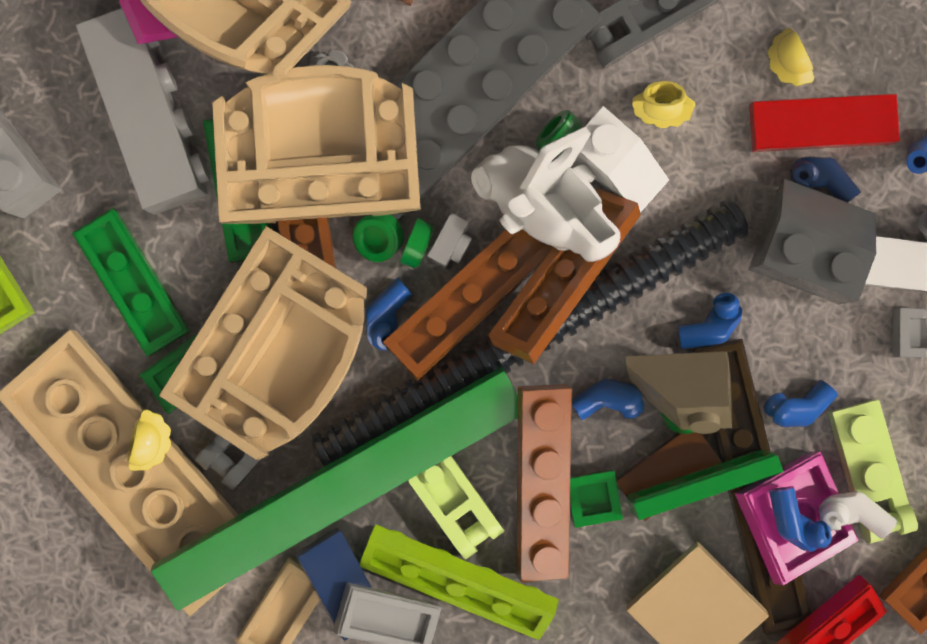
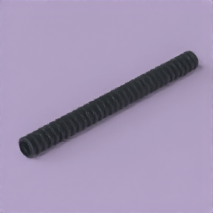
(607, 291)

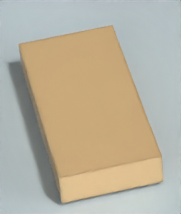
(282, 608)

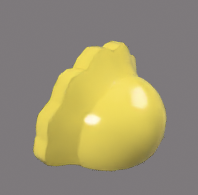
(790, 59)
(672, 113)
(148, 441)

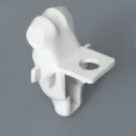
(549, 196)

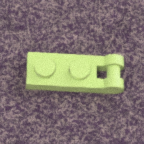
(871, 462)
(450, 496)

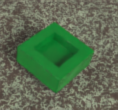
(594, 498)

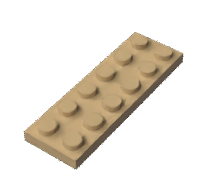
(86, 426)

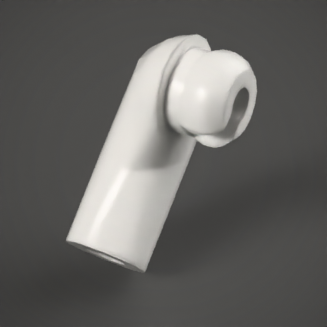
(854, 508)

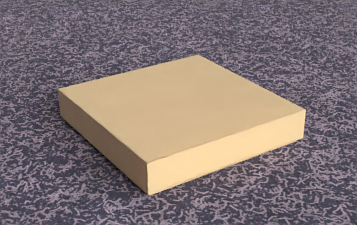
(697, 603)

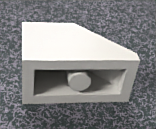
(621, 160)

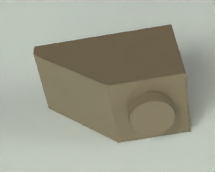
(686, 388)

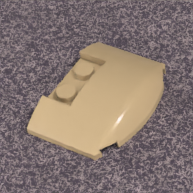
(250, 33)
(316, 147)
(271, 348)

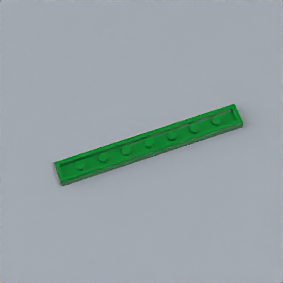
(337, 489)

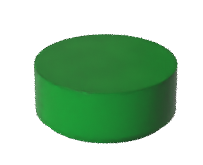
(557, 128)
(377, 237)
(417, 243)

